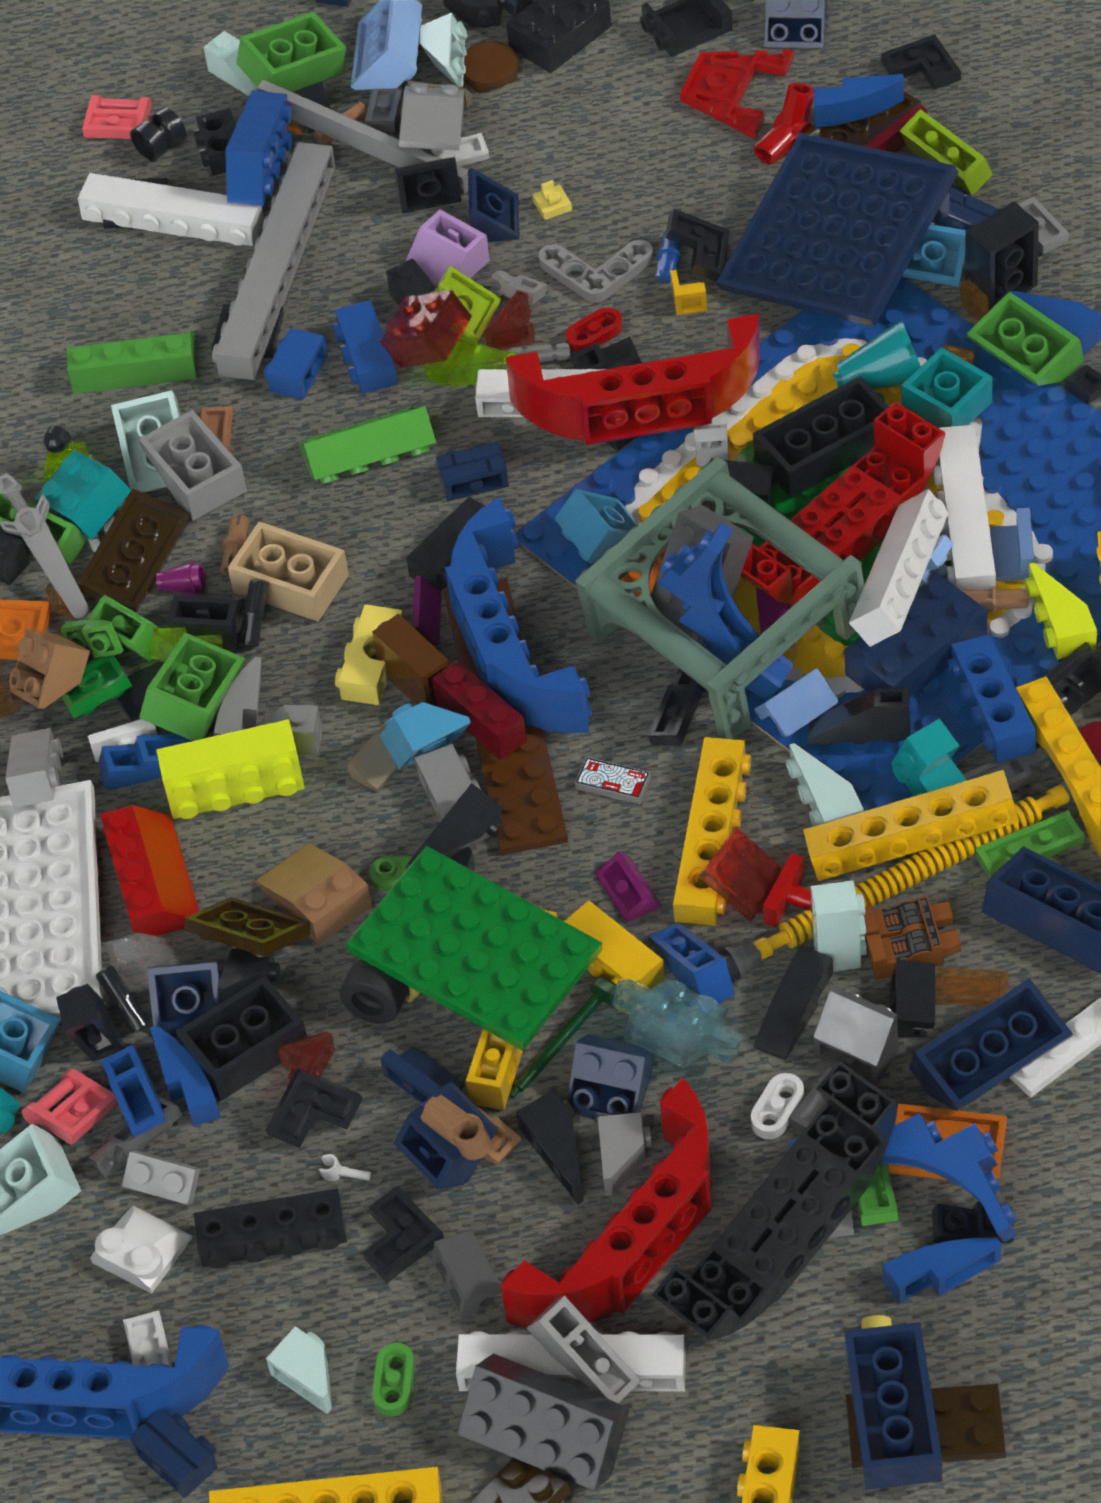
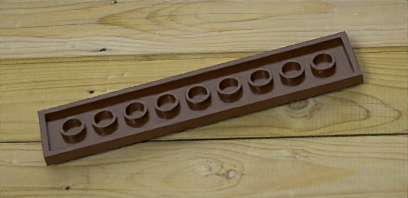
(523, 779)

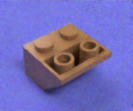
(46, 667)

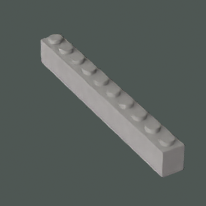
(274, 261)

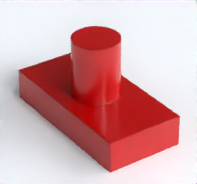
(787, 891)

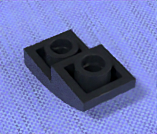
(962, 1223)

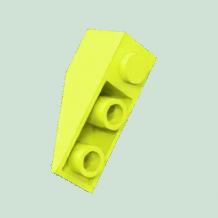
(1062, 613)

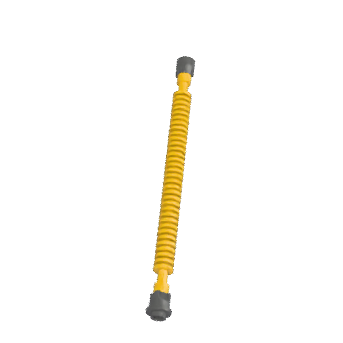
(894, 881)

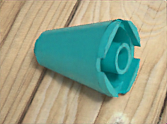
(882, 361)

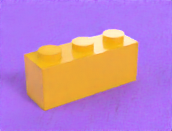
(621, 954)

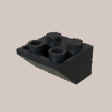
(209, 615)

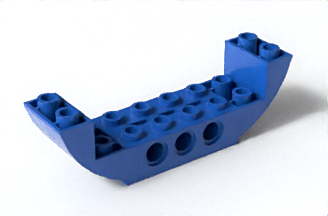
(545, 701)
(107, 1398)

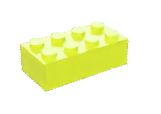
(230, 769)

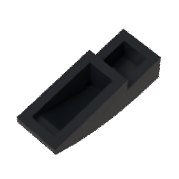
(794, 1002)

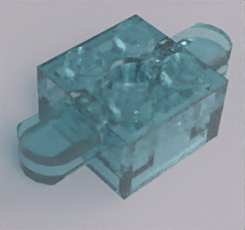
(676, 1022)

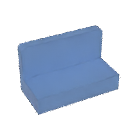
(1013, 548)
(798, 703)

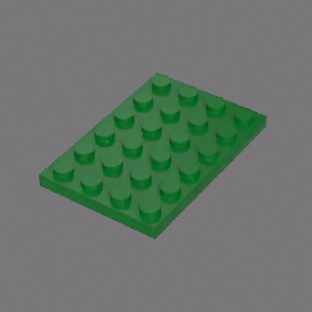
(474, 947)

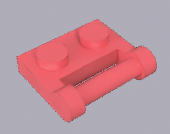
(114, 116)
(77, 1113)

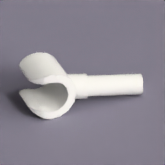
(338, 1171)

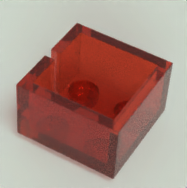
(425, 328)

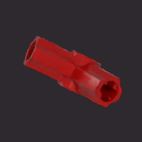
(787, 124)

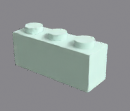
(839, 924)

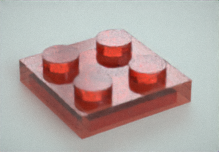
(741, 874)

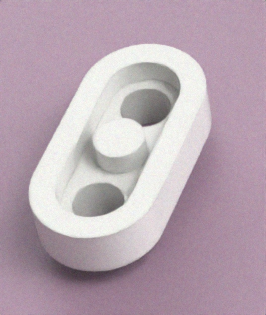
(774, 1107)

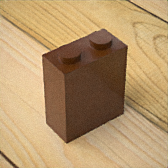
(409, 659)

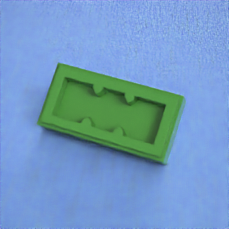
(878, 1201)

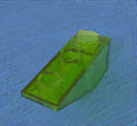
(463, 364)

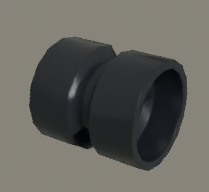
(158, 133)

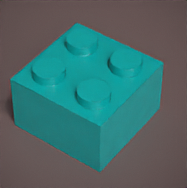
(947, 391)
(84, 493)

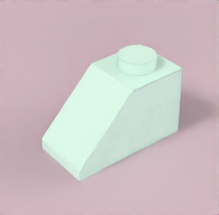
(222, 59)
(303, 1367)

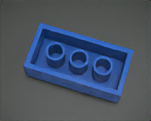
(258, 148)

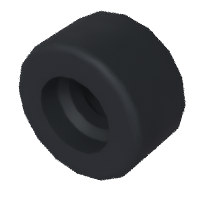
(372, 993)

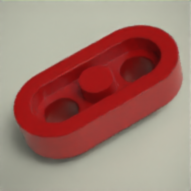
(591, 330)

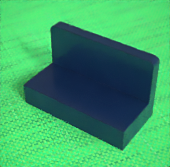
(416, 1073)

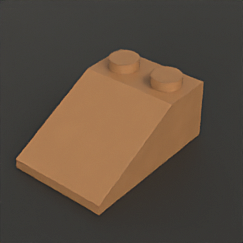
(317, 890)

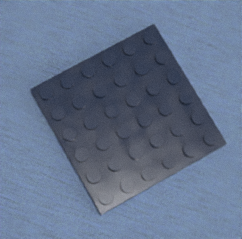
(837, 228)

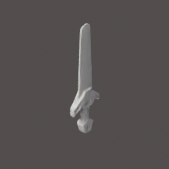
(32, 526)

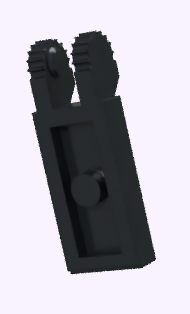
(676, 710)

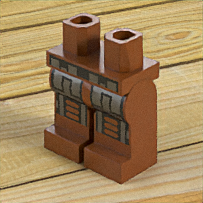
(909, 934)

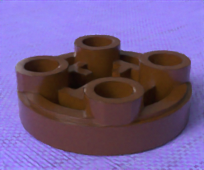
(490, 65)

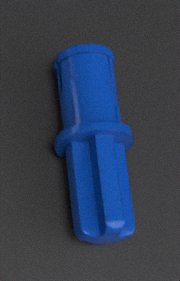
(667, 257)

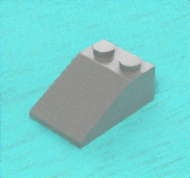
(432, 117)
(194, 465)

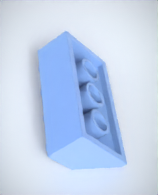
(387, 45)

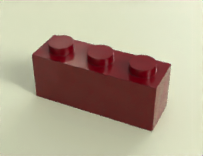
(491, 717)

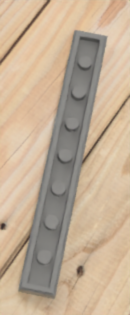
(356, 133)

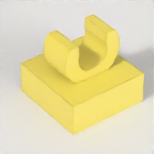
(551, 200)

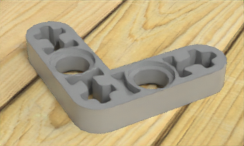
(599, 276)

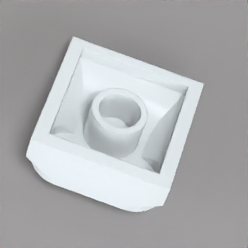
(140, 1248)

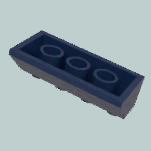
(1048, 905)
(989, 1047)

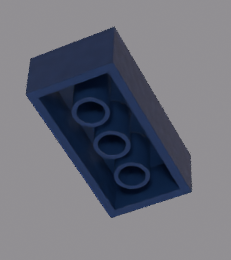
(922, 648)
(893, 1406)

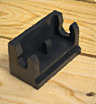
(1077, 678)
(913, 997)

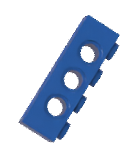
(992, 699)

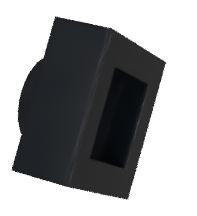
(1084, 384)

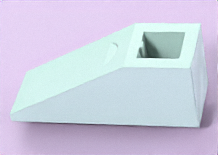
(445, 46)
(821, 788)

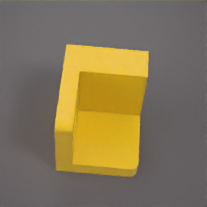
(688, 297)

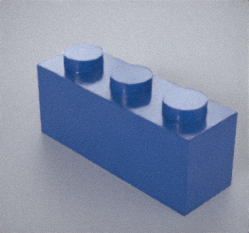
(361, 336)

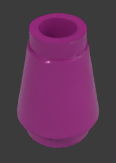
(182, 578)

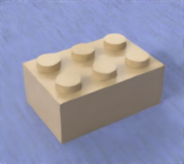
(297, 569)

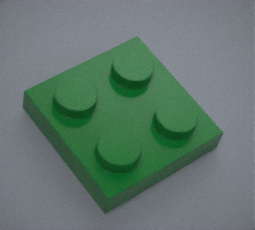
(101, 681)

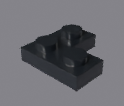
(925, 56)
(706, 240)
(308, 1098)
(408, 1235)

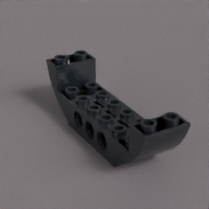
(789, 1211)

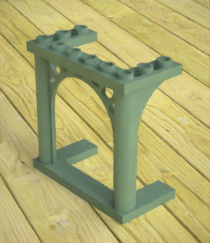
(609, 604)

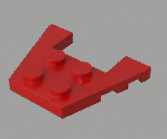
(721, 80)

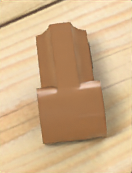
(456, 1127)

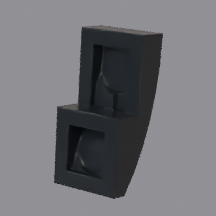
(616, 355)

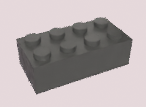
(688, 530)

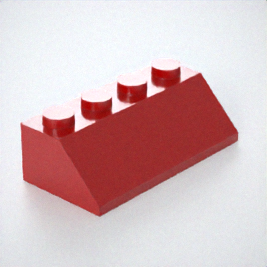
(149, 869)

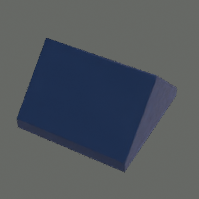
(492, 208)
(182, 993)

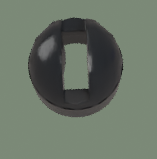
(56, 439)

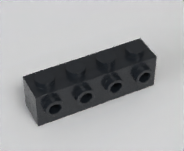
(270, 1228)

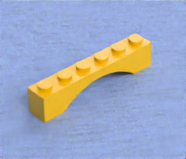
(1068, 751)

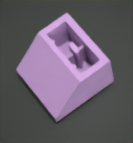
(446, 243)

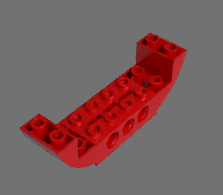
(638, 396)
(856, 507)
(636, 1239)

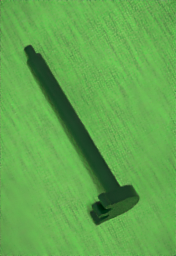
(602, 992)

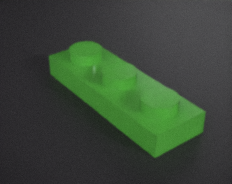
(1045, 838)

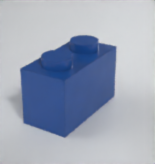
(296, 363)

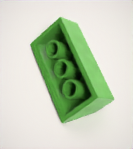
(132, 362)
(367, 442)

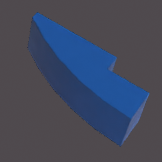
(857, 99)
(134, 764)
(185, 1078)
(134, 1090)
(939, 1266)

